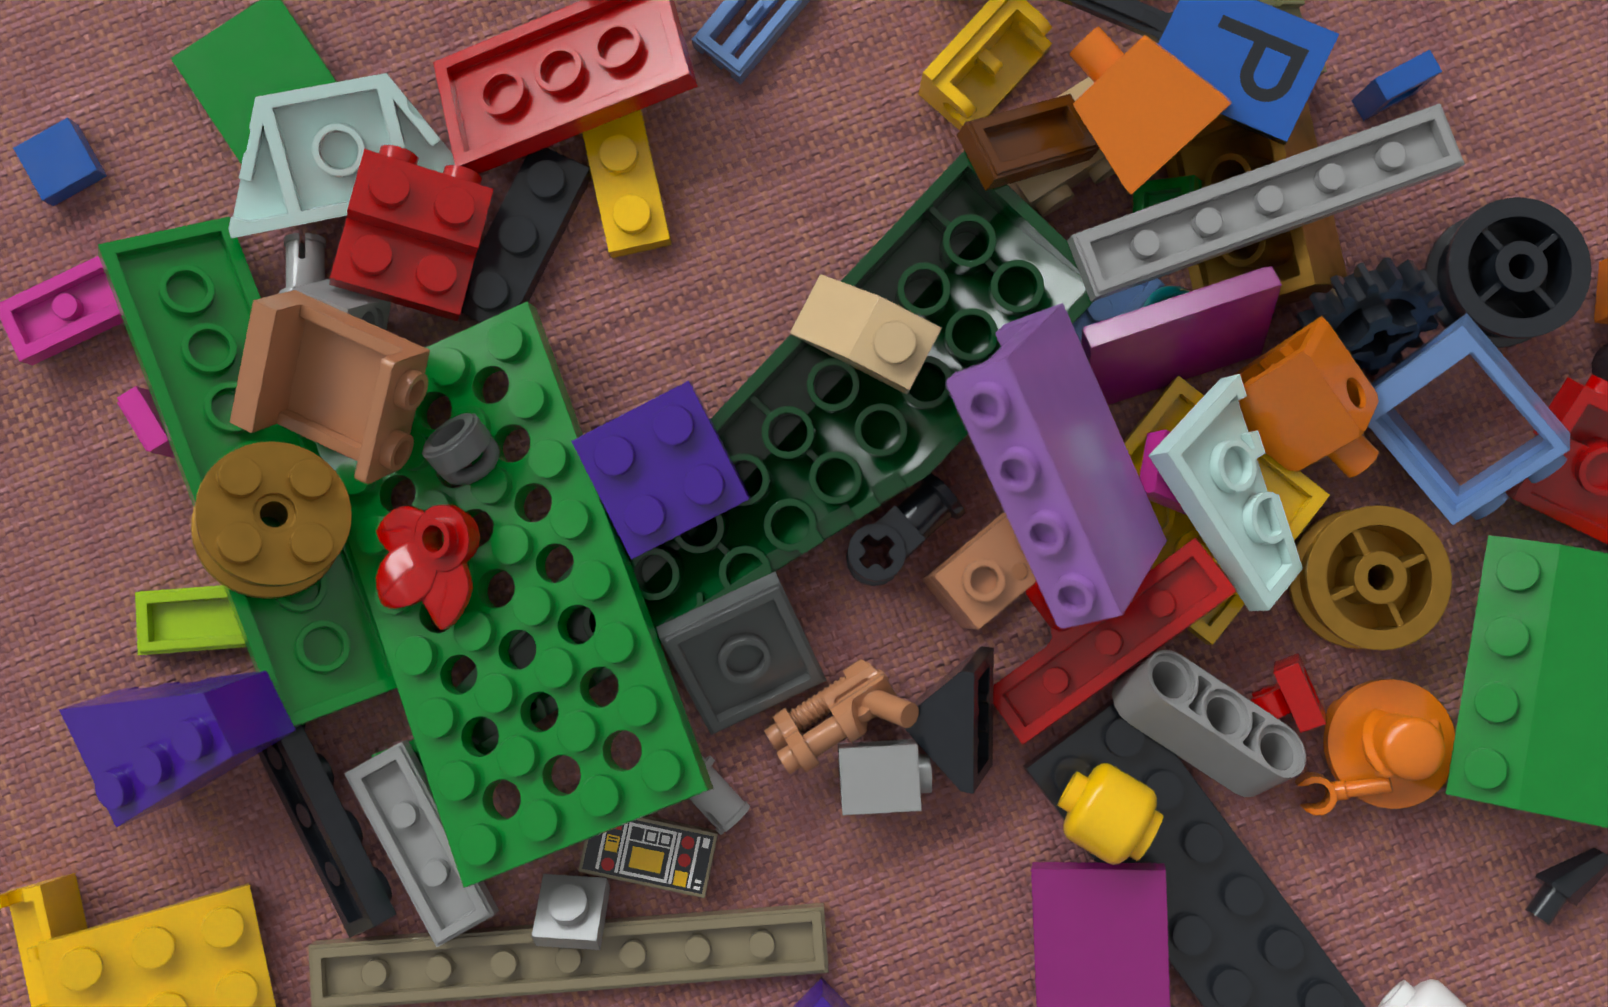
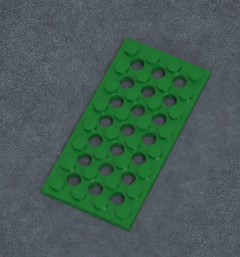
(601, 580)

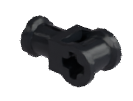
(903, 530)

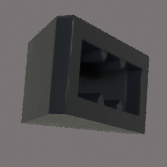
(958, 721)

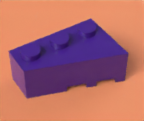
(173, 738)

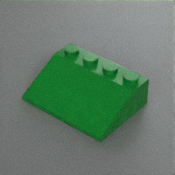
(1537, 684)

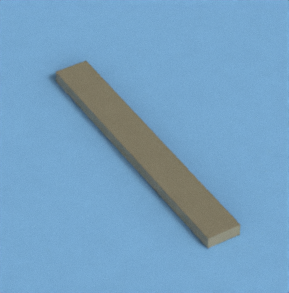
(509, 963)

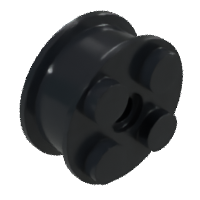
(1511, 269)

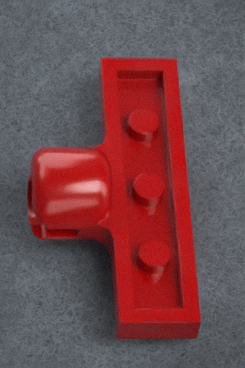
(1094, 654)

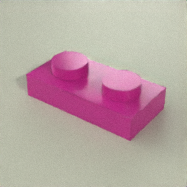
(60, 312)

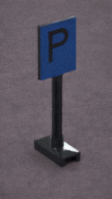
(1241, 47)

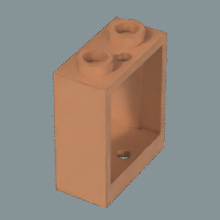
(982, 575)

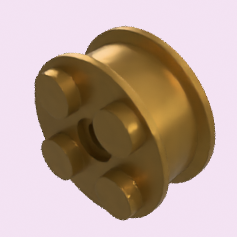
(275, 483)
(1406, 569)

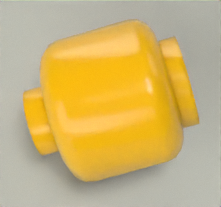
(1110, 814)

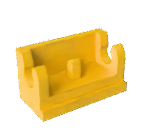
(985, 60)
(40, 914)

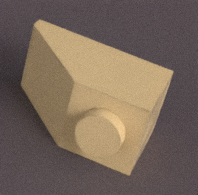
(866, 332)

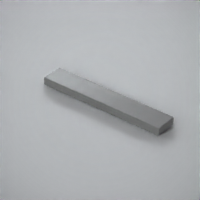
(1265, 202)

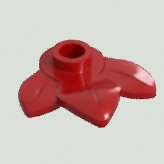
(424, 566)

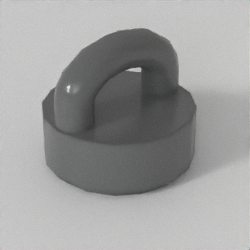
(457, 445)

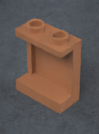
(331, 381)

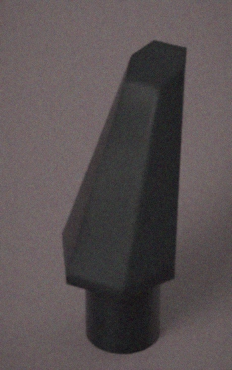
(1567, 883)

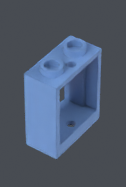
(1487, 489)

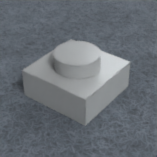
(571, 912)

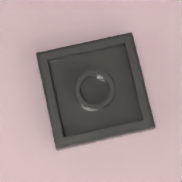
(741, 653)

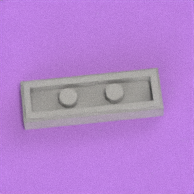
(407, 822)

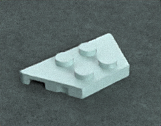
(311, 145)

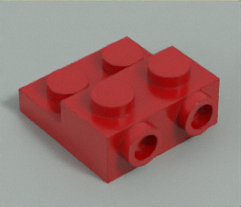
(411, 232)
(1580, 487)

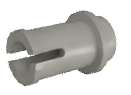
(304, 262)
(722, 804)

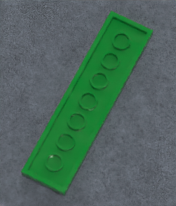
(188, 319)

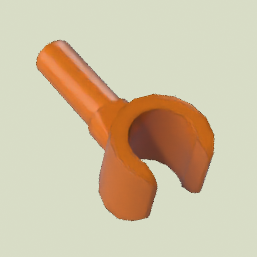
(1341, 790)

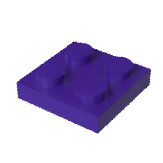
(661, 469)

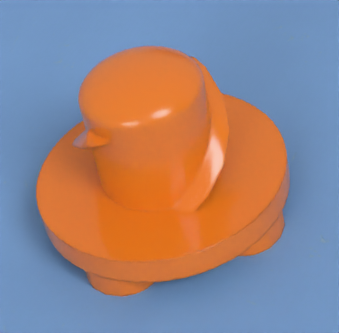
(1392, 733)

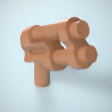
(852, 701)

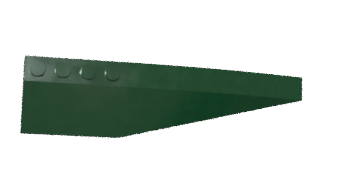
(833, 442)

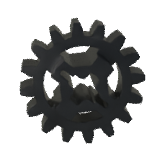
(1378, 311)

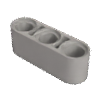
(1208, 724)

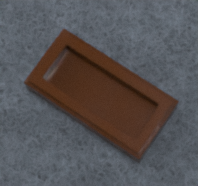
(1027, 142)

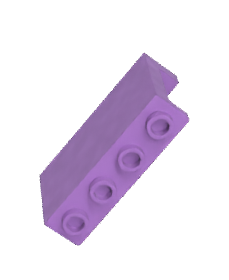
(1060, 468)

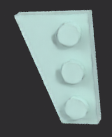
(1220, 486)

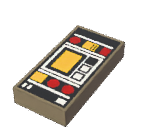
(654, 855)

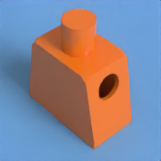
(1141, 104)
(1310, 402)

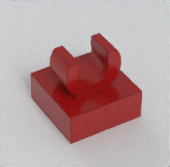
(1292, 695)

